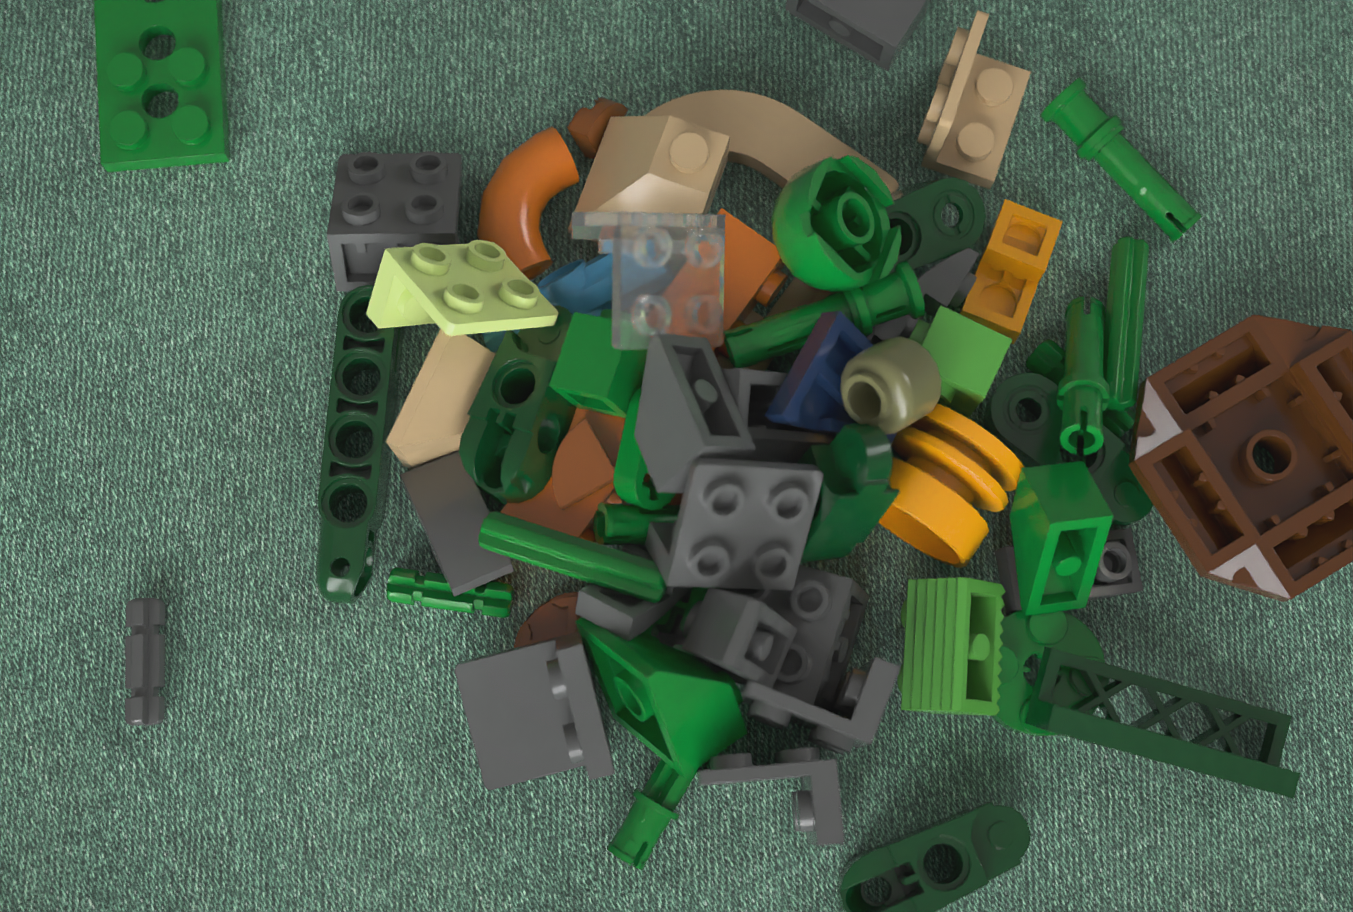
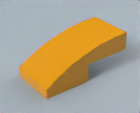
(1011, 268)

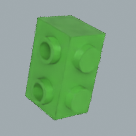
(965, 356)

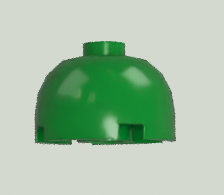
(836, 225)

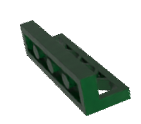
(1166, 747)

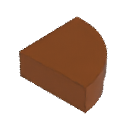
(590, 124)
(580, 466)
(550, 620)

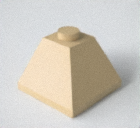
(654, 167)
(440, 400)

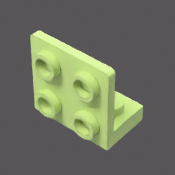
(457, 287)

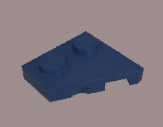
(812, 388)

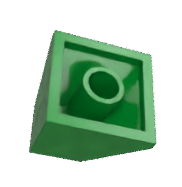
(665, 697)

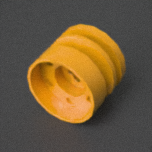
(944, 475)

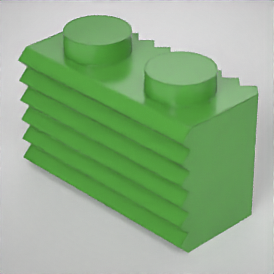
(951, 646)

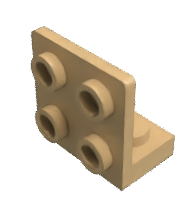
(971, 110)

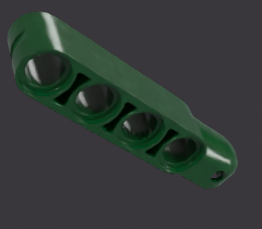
(355, 542)

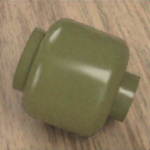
(891, 384)

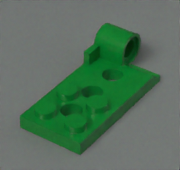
(130, 80)

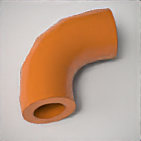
(518, 196)

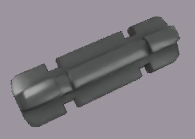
(145, 662)

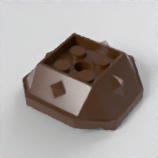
(1195, 441)

